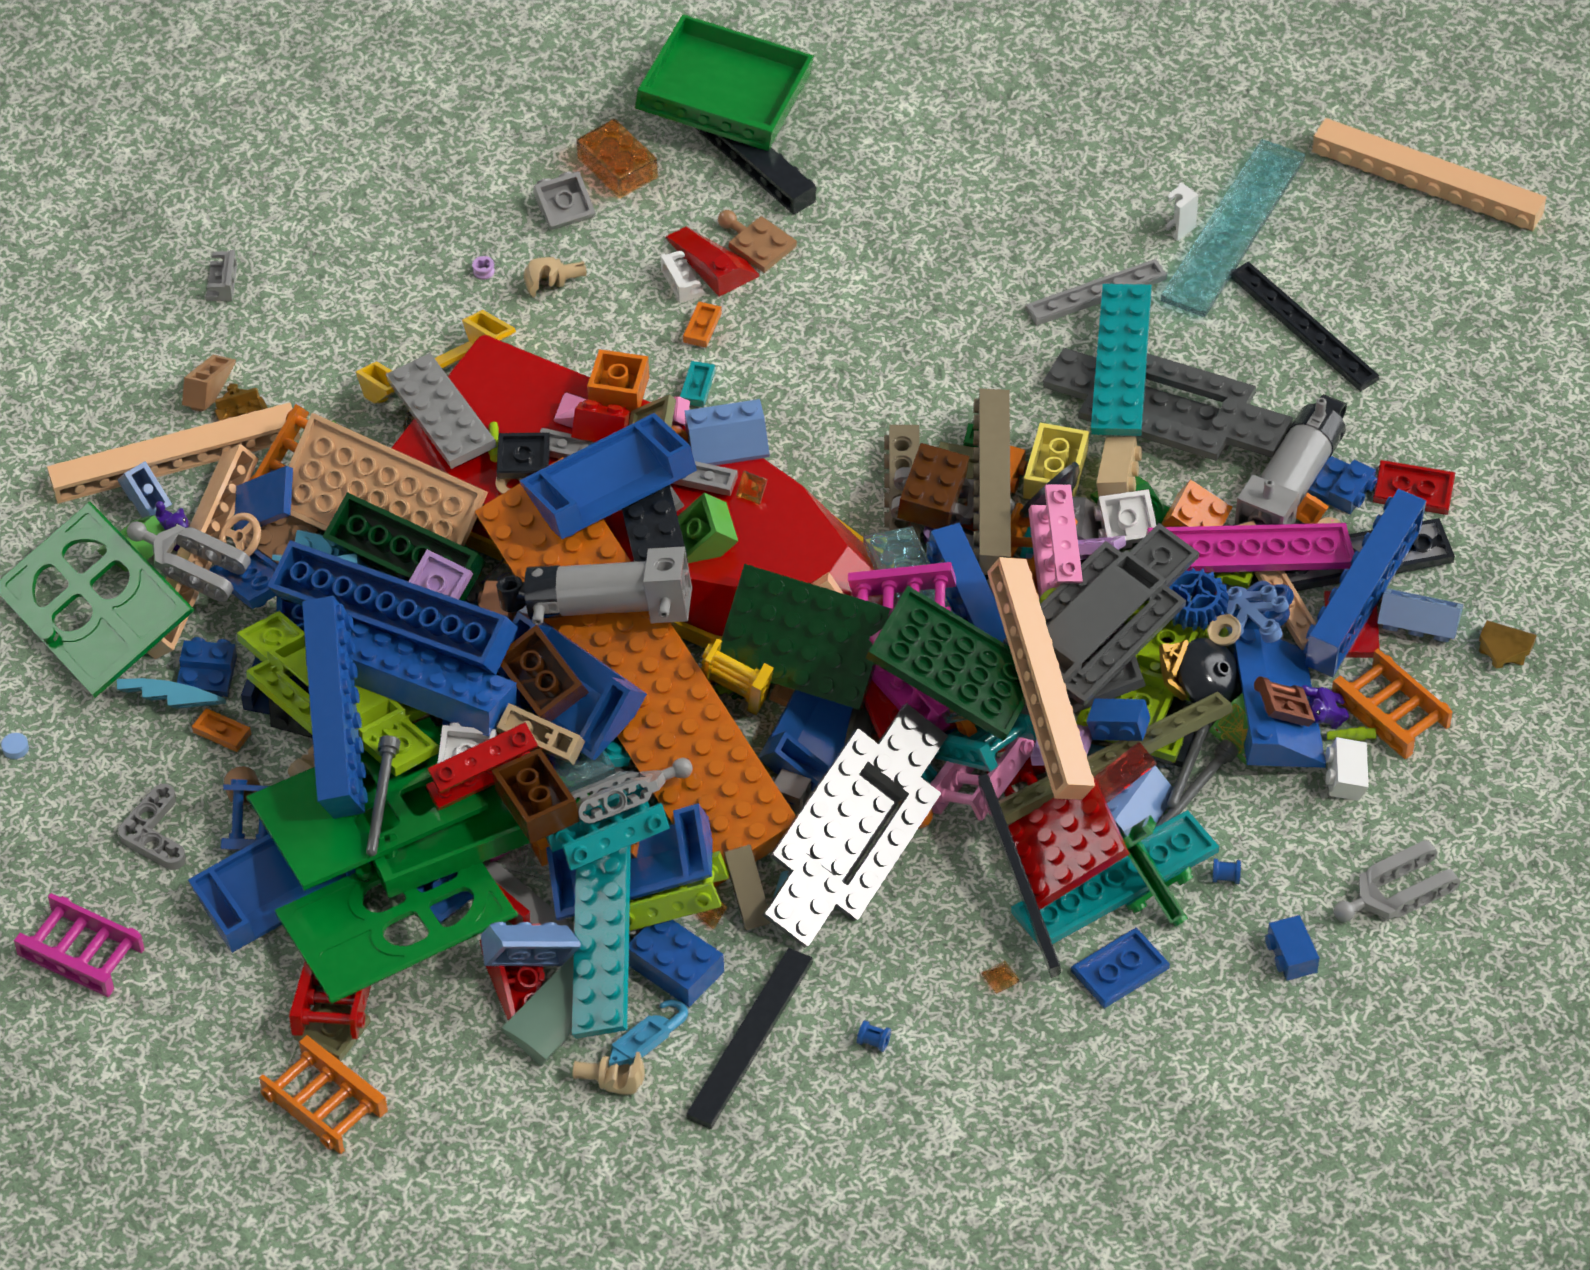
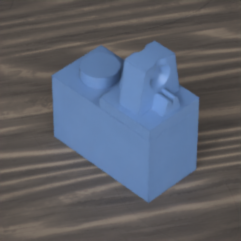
(143, 489)

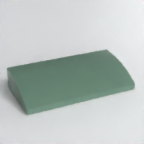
(546, 1017)

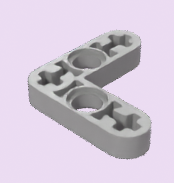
(144, 829)

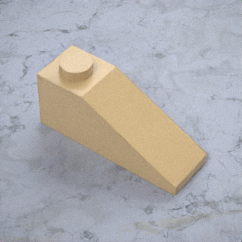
(549, 736)

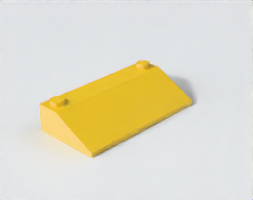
(373, 376)

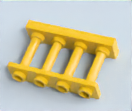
(736, 676)

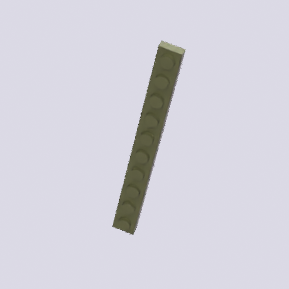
(1156, 736)

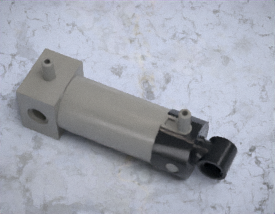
(1295, 465)
(556, 591)

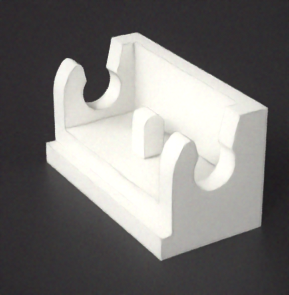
(1185, 210)
(680, 277)

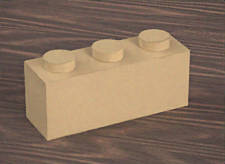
(1119, 465)

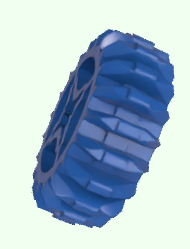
(1204, 598)

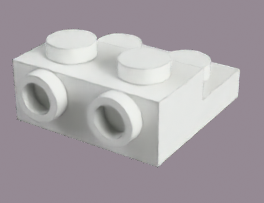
(1125, 515)
(458, 739)

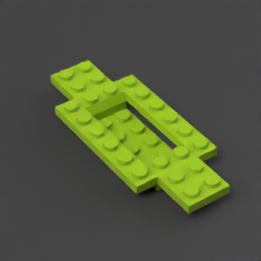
(283, 654)

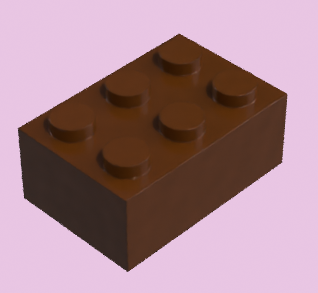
(933, 486)
(542, 674)
(535, 795)

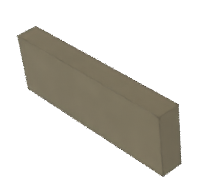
(747, 886)

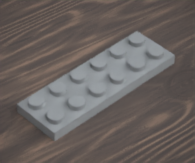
(441, 410)

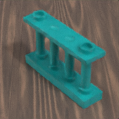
(980, 748)
(609, 833)

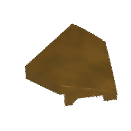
(238, 402)
(1505, 644)
(1170, 660)

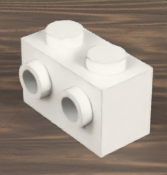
(1347, 769)

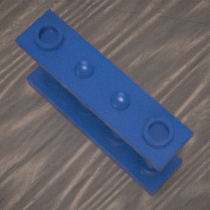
(237, 838)

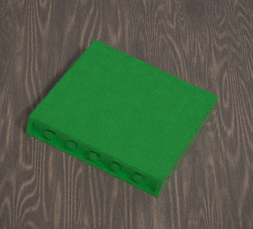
(724, 82)
(447, 850)

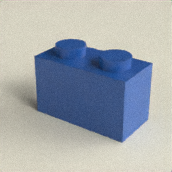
(1118, 719)
(1292, 948)

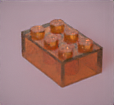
(617, 158)

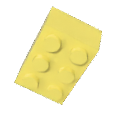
(1051, 453)

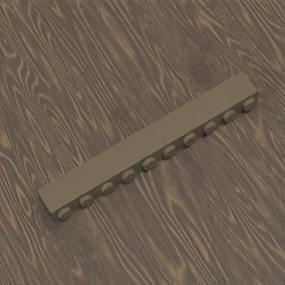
(993, 477)

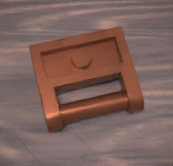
(1284, 701)

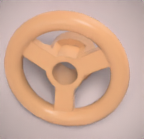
(245, 539)

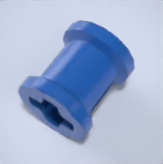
(1226, 871)
(873, 1036)

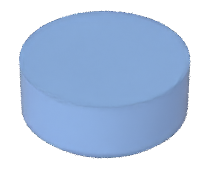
(15, 745)

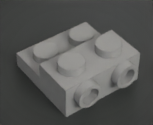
(563, 200)

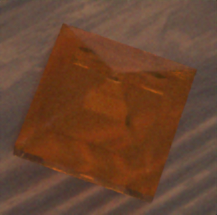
(751, 487)
(712, 916)
(1000, 977)

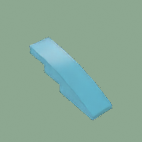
(177, 694)

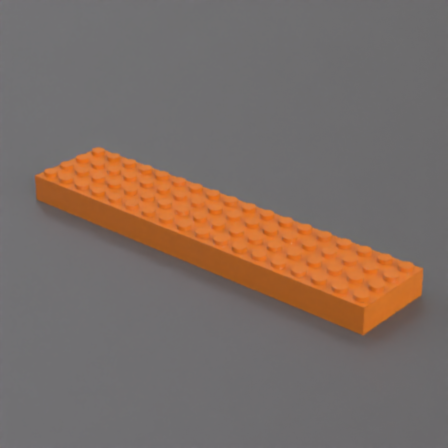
(681, 707)

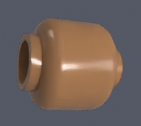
(242, 773)

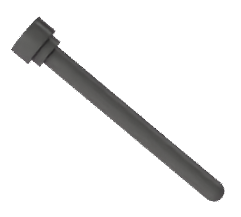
(388, 748)
(1224, 753)
(1188, 766)

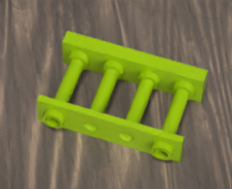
(680, 900)

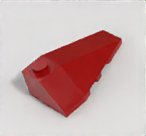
(713, 263)
(515, 984)

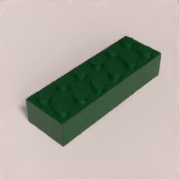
(393, 541)

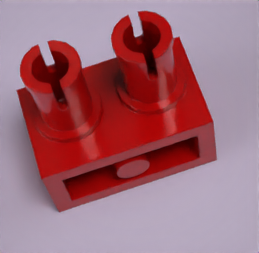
(595, 421)

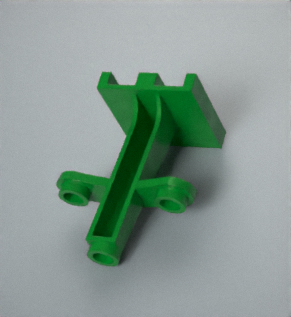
(1151, 875)

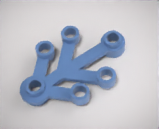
(1240, 598)

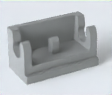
(222, 276)

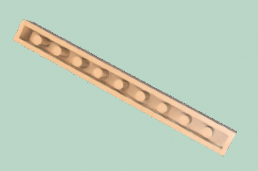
(1429, 174)
(167, 453)
(212, 513)
(1040, 679)

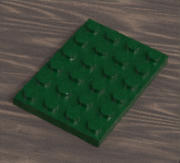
(804, 633)
(950, 662)

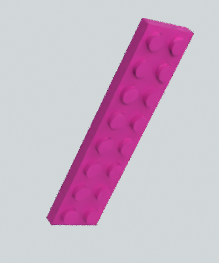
(1268, 547)

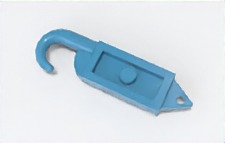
(647, 1034)

